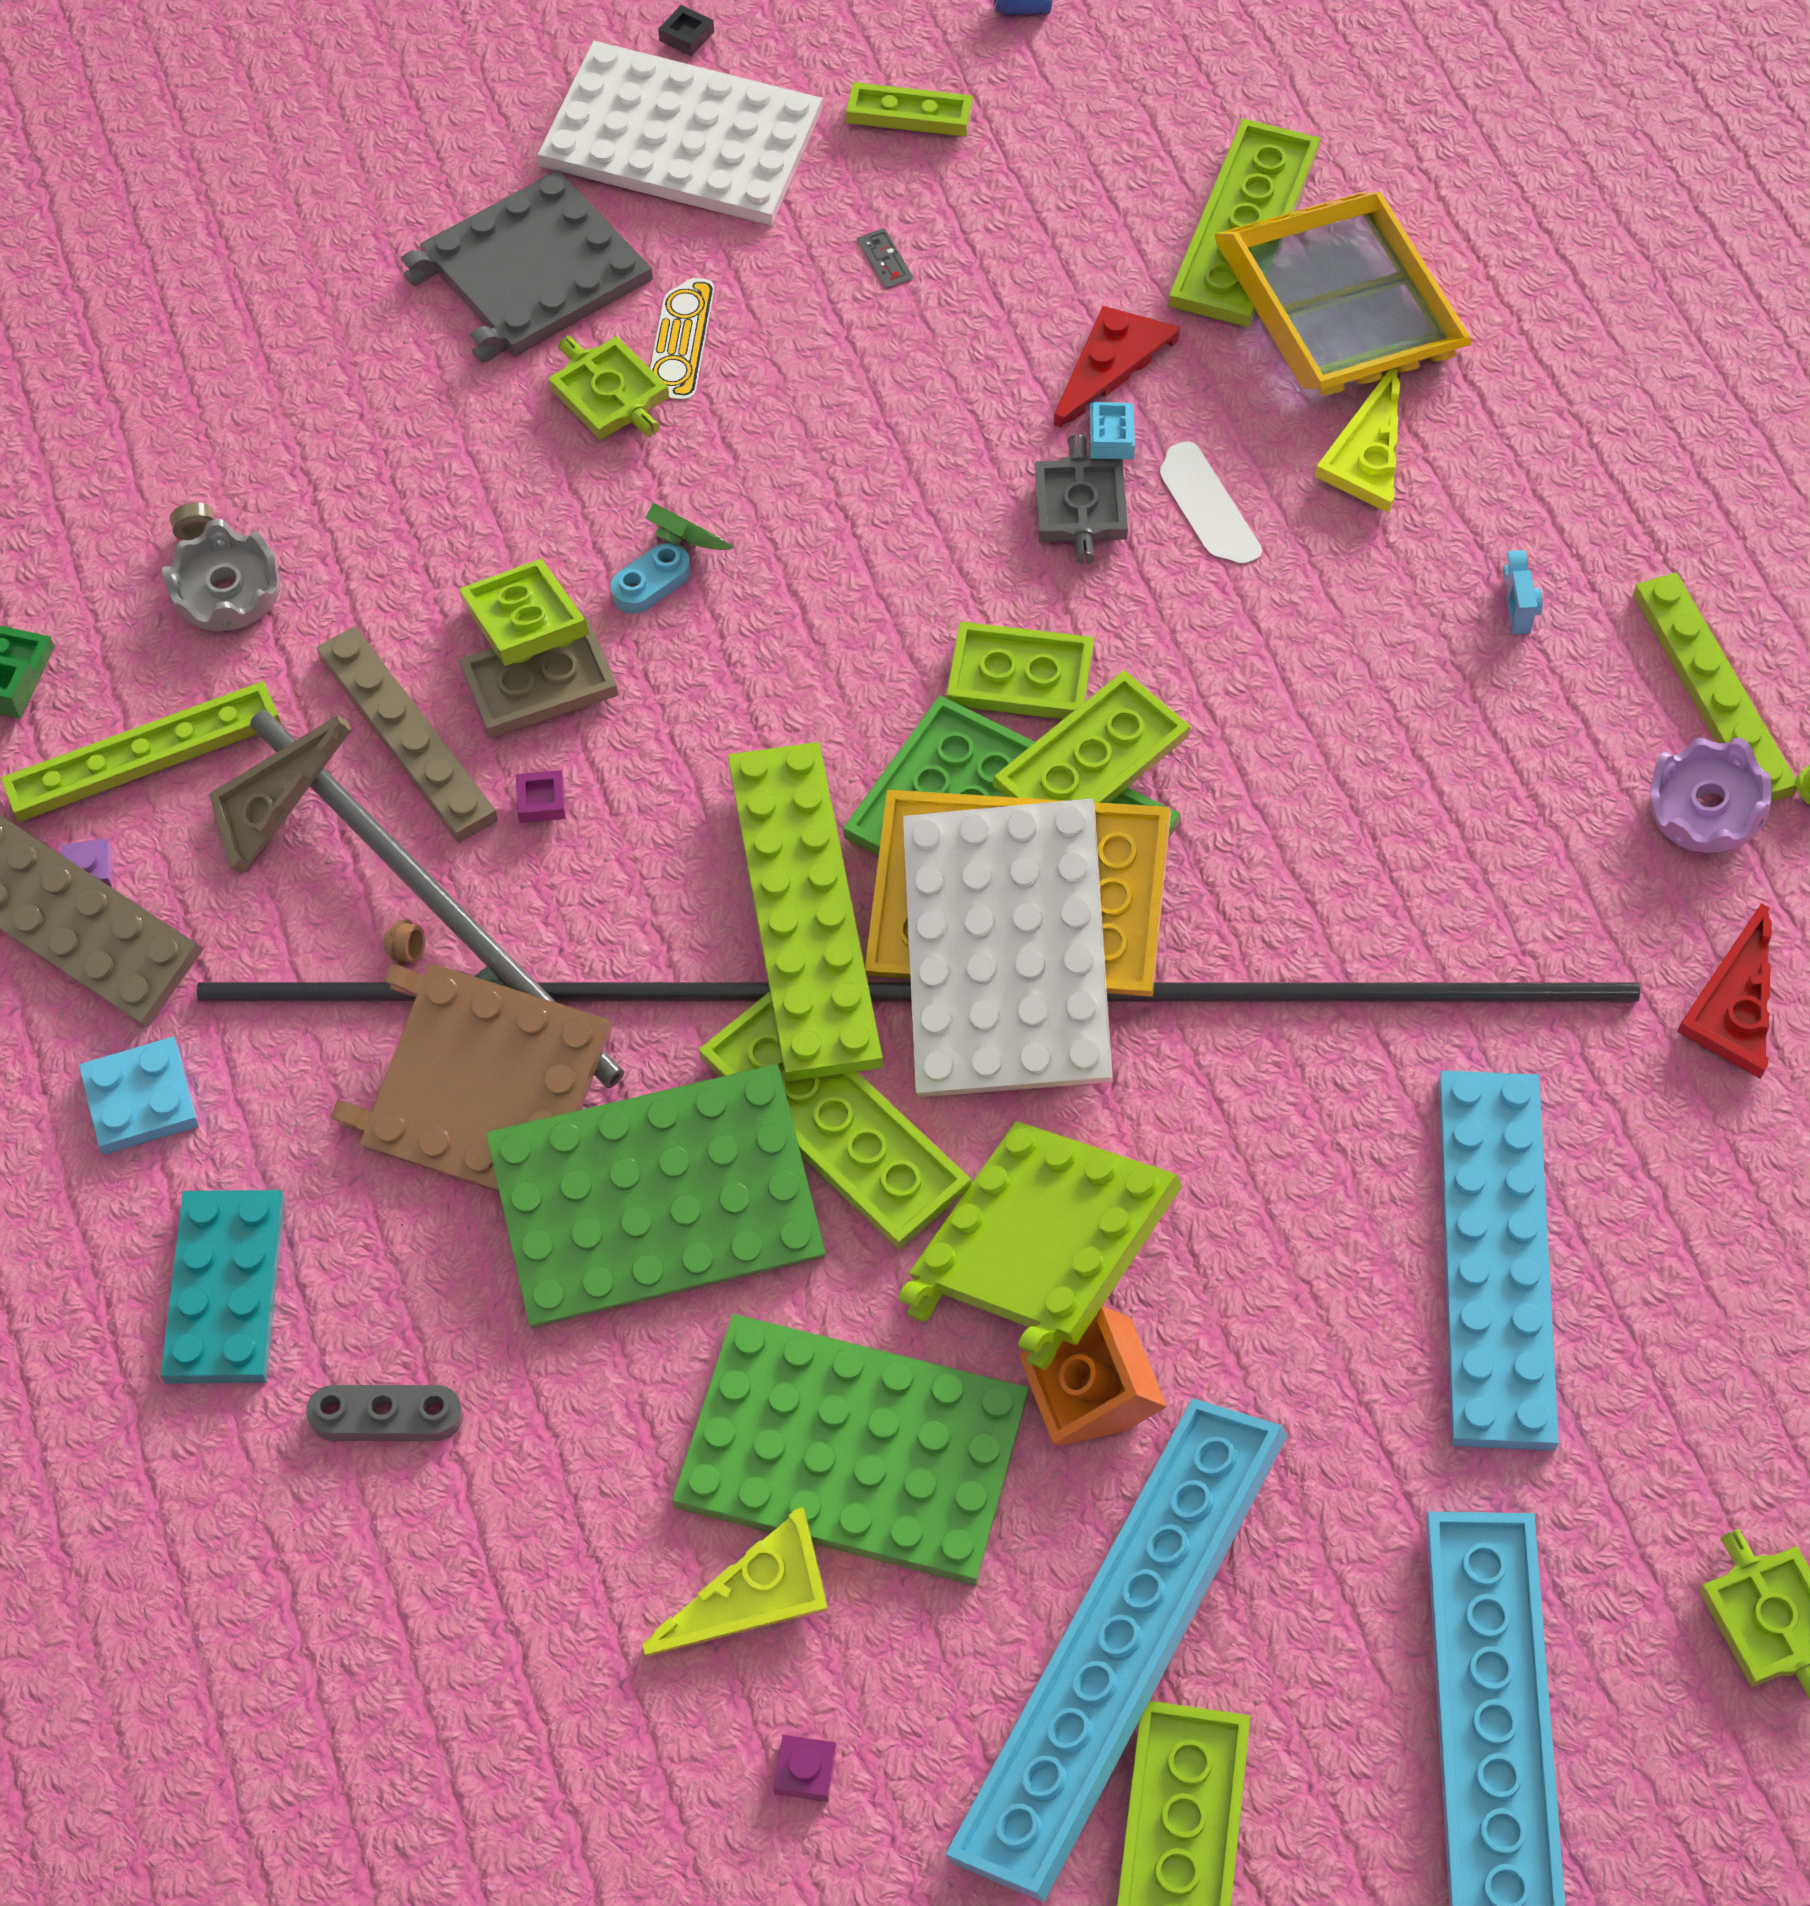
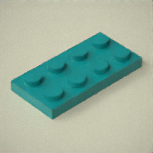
(223, 1287)

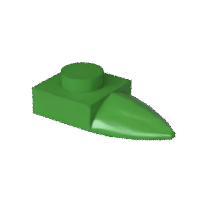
(675, 528)

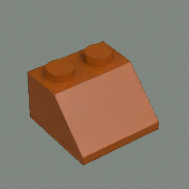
(1097, 1384)

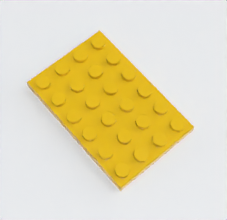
(1131, 875)

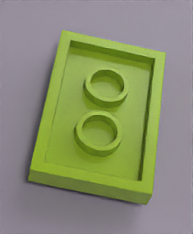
(523, 612)
(1019, 670)

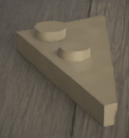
(261, 798)

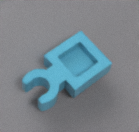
(1522, 597)

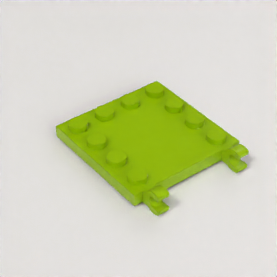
(1042, 1237)

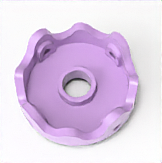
(1710, 768)

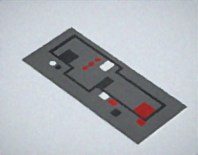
(885, 258)

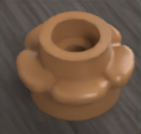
(404, 942)

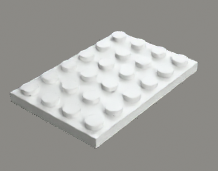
(681, 132)
(1006, 949)

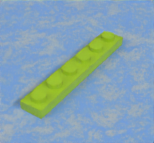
(1709, 675)
(136, 752)

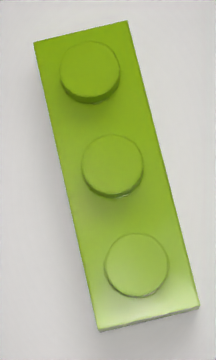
(909, 109)

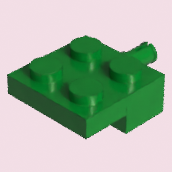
(21, 666)

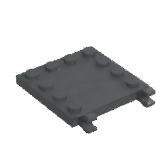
(531, 265)

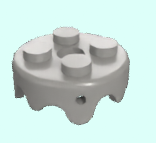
(218, 556)

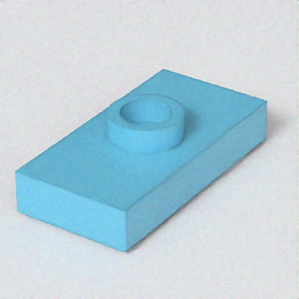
(1112, 430)

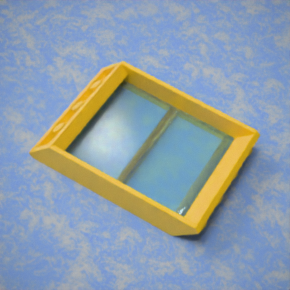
(1343, 292)

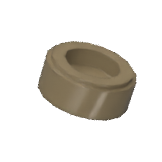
(190, 520)

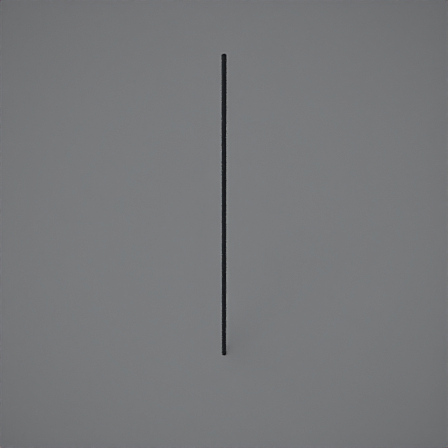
(902, 991)

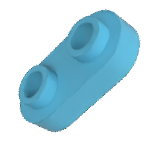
(653, 578)

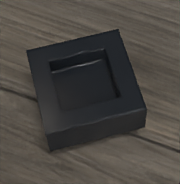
(686, 30)

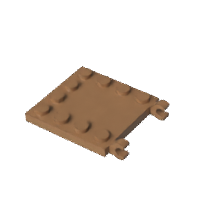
(473, 1065)

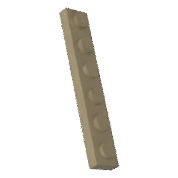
(407, 734)

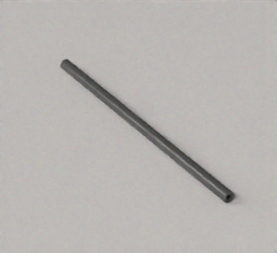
(421, 882)

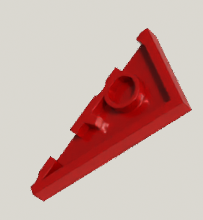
(1113, 351)
(1732, 1008)

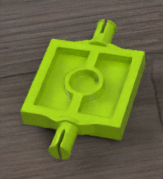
(608, 387)
(1764, 1611)

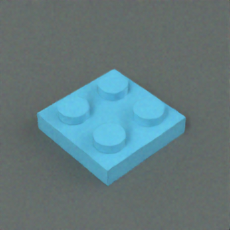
(138, 1095)

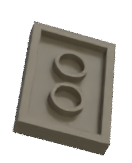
(539, 687)

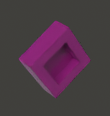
(540, 796)
(805, 1768)

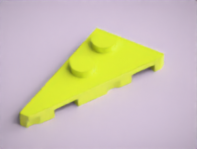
(1364, 453)
(765, 1587)

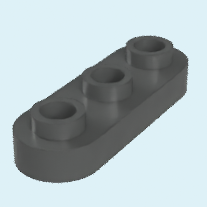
(404, 1422)

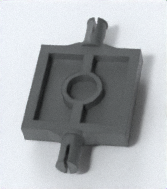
(1080, 500)

